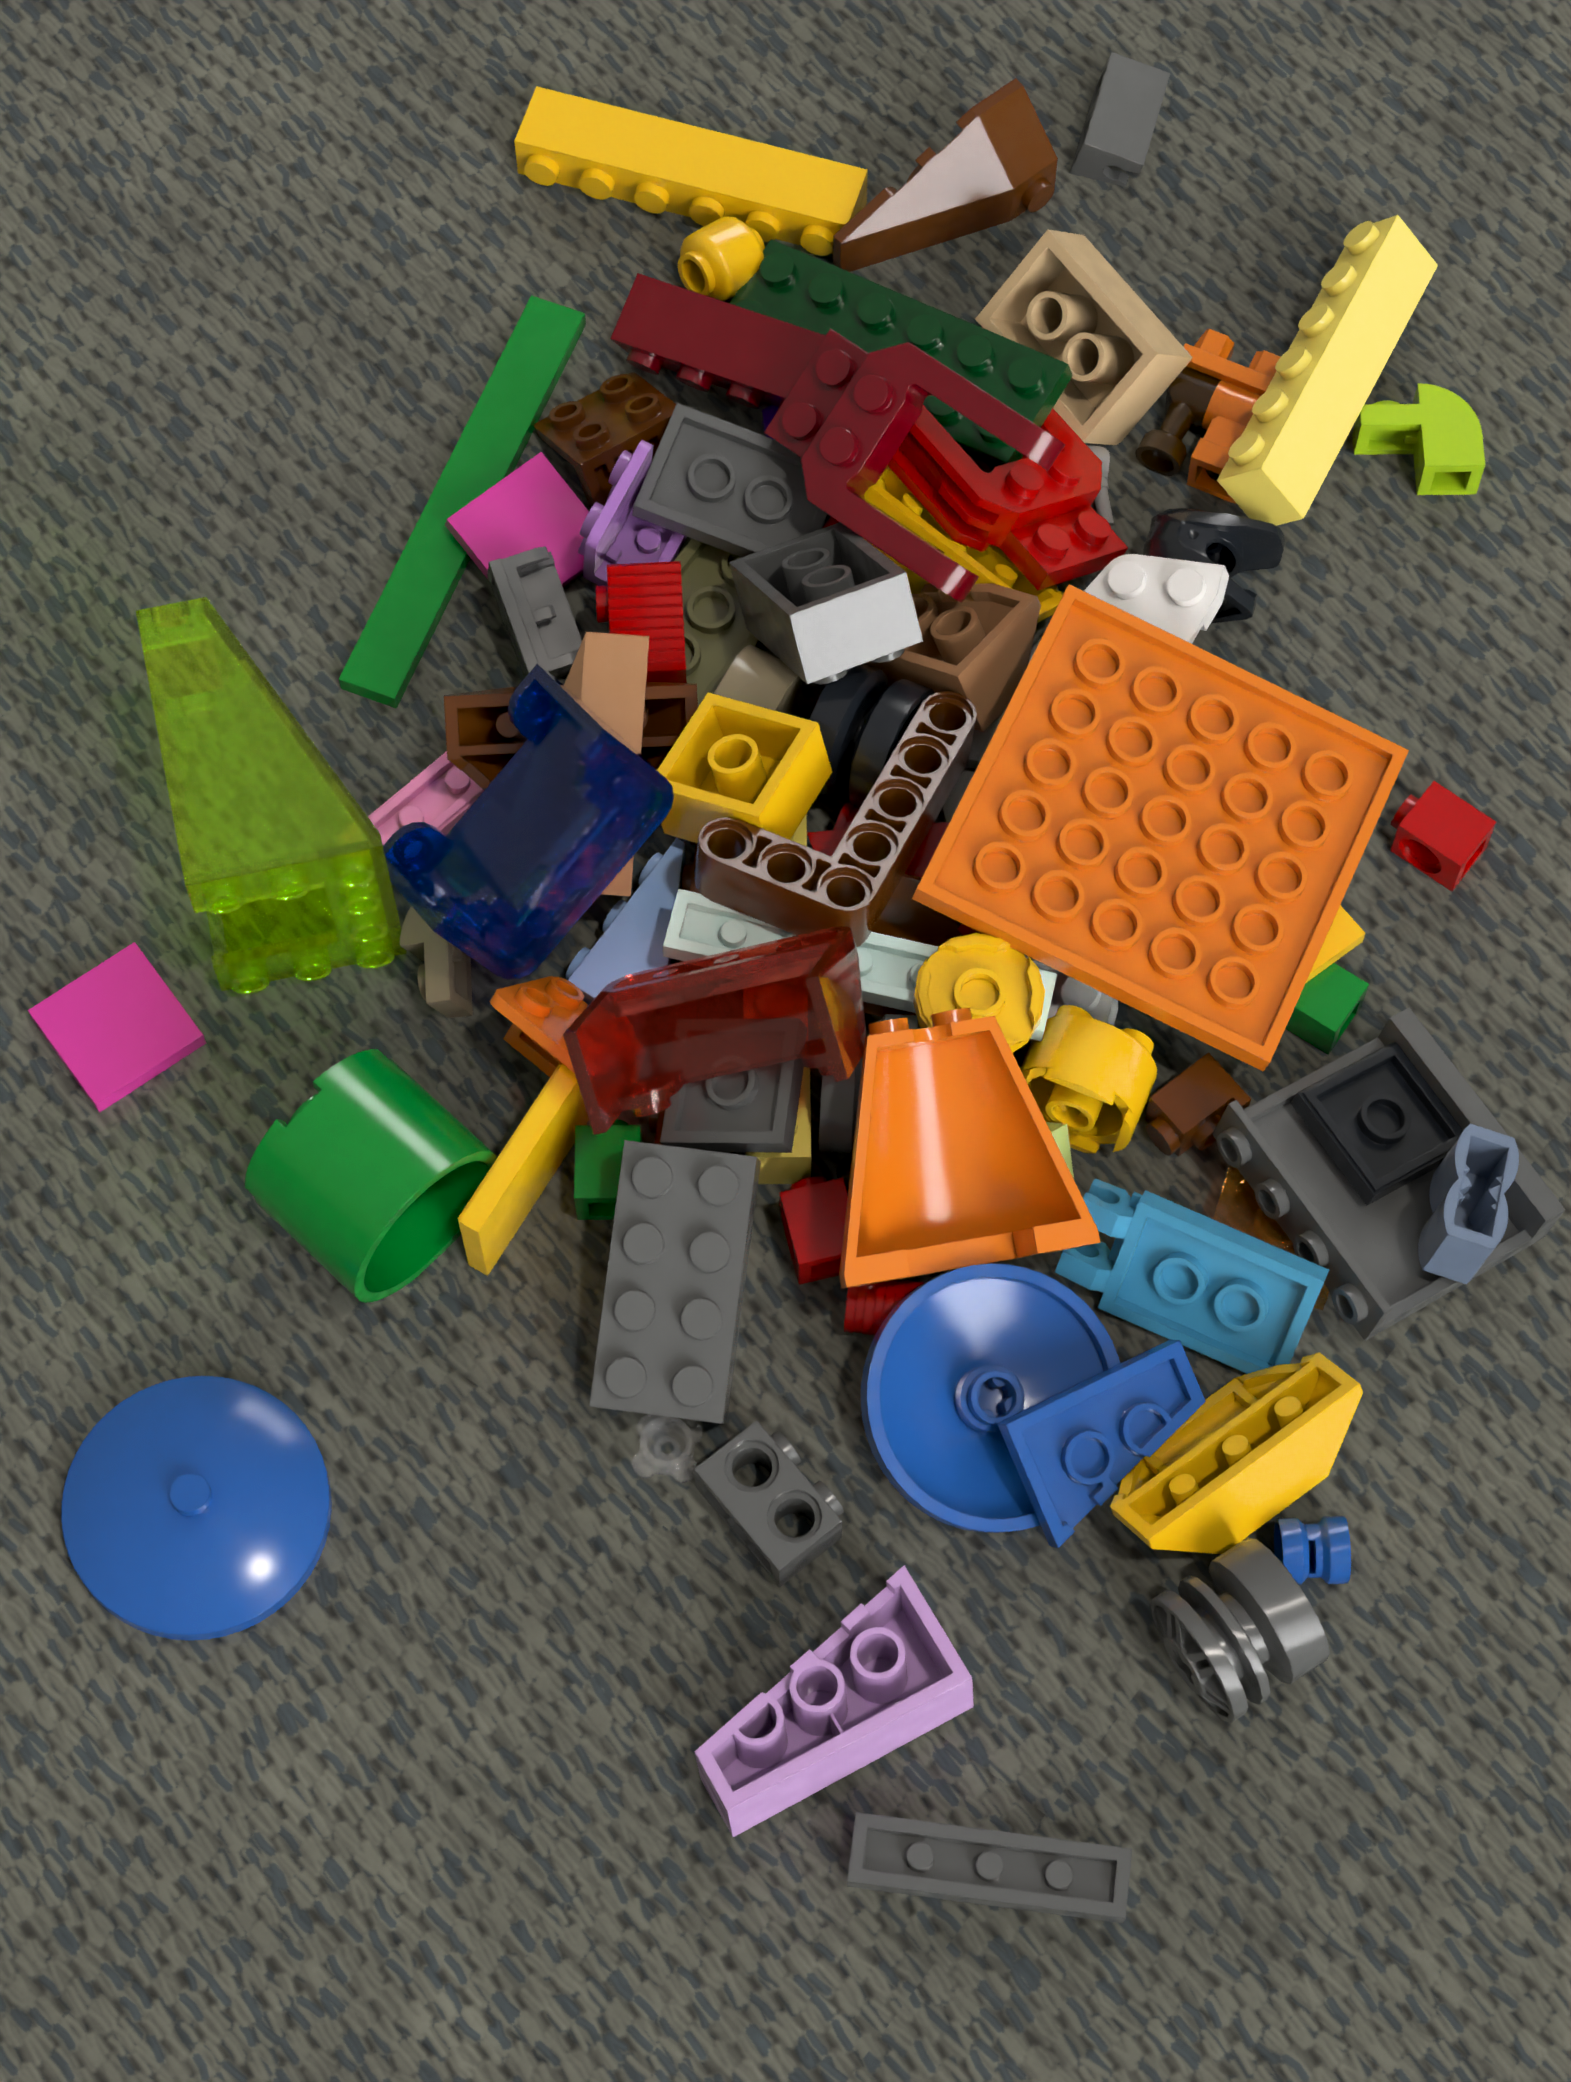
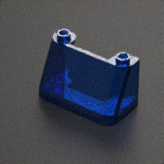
(536, 837)

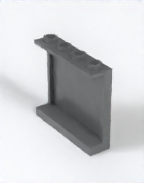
(1371, 1247)

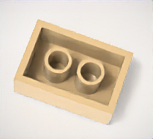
(1085, 314)

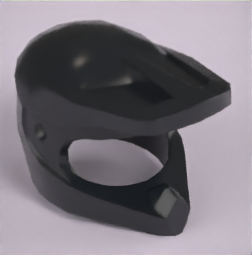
(1221, 540)

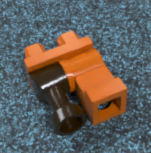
(1211, 396)

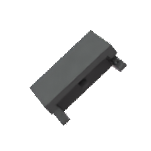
(1120, 120)
(535, 611)

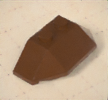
(485, 740)

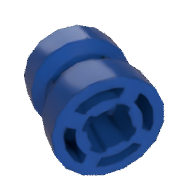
(1314, 1549)

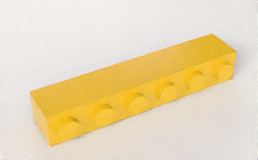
(687, 170)

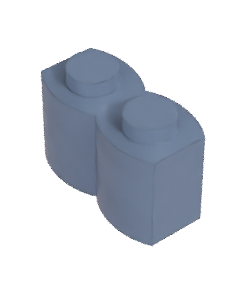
(1468, 1204)

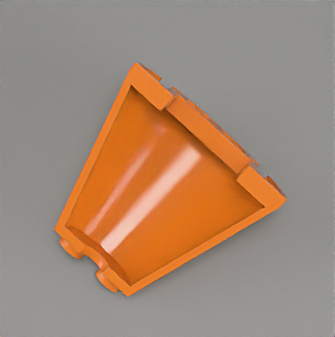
(951, 1157)

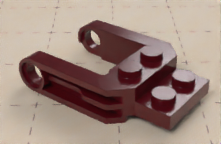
(852, 418)

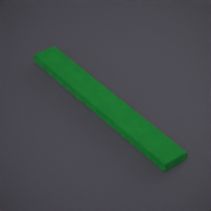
(482, 457)

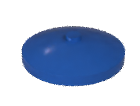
(958, 1364)
(196, 1508)

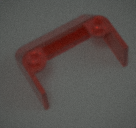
(719, 1019)

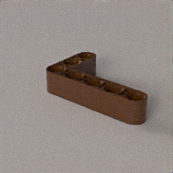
(816, 891)

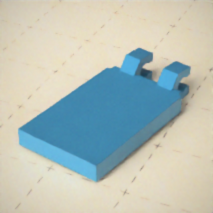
(1195, 1279)

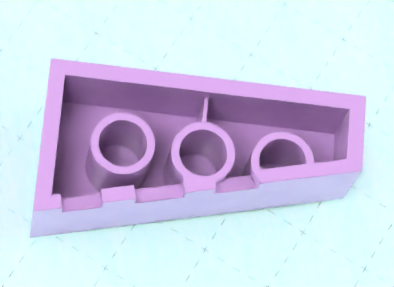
(838, 1709)

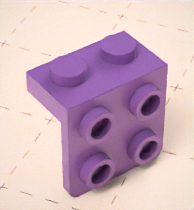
(616, 535)

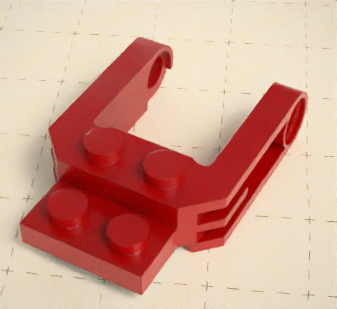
(1028, 512)

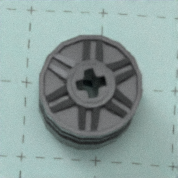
(1246, 1625)

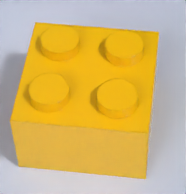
(743, 767)

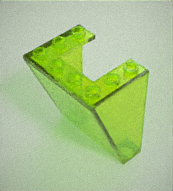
(260, 815)

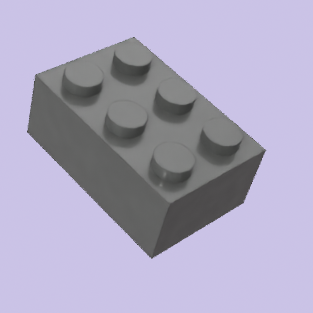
(826, 603)

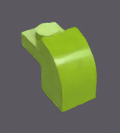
(1435, 429)

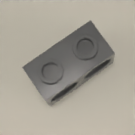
(756, 1510)

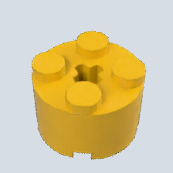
(1090, 1078)

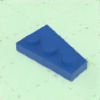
(1096, 1432)

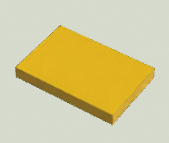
(522, 1170)

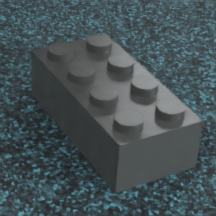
(675, 1282)

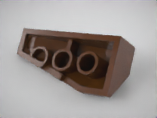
(974, 183)

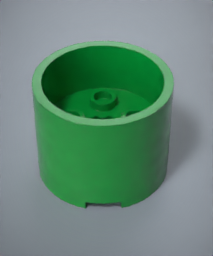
(369, 1175)

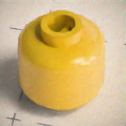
(720, 258)

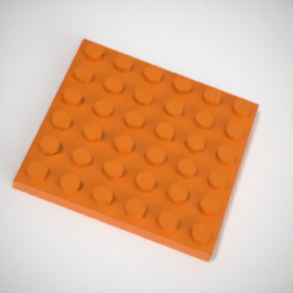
(1163, 827)

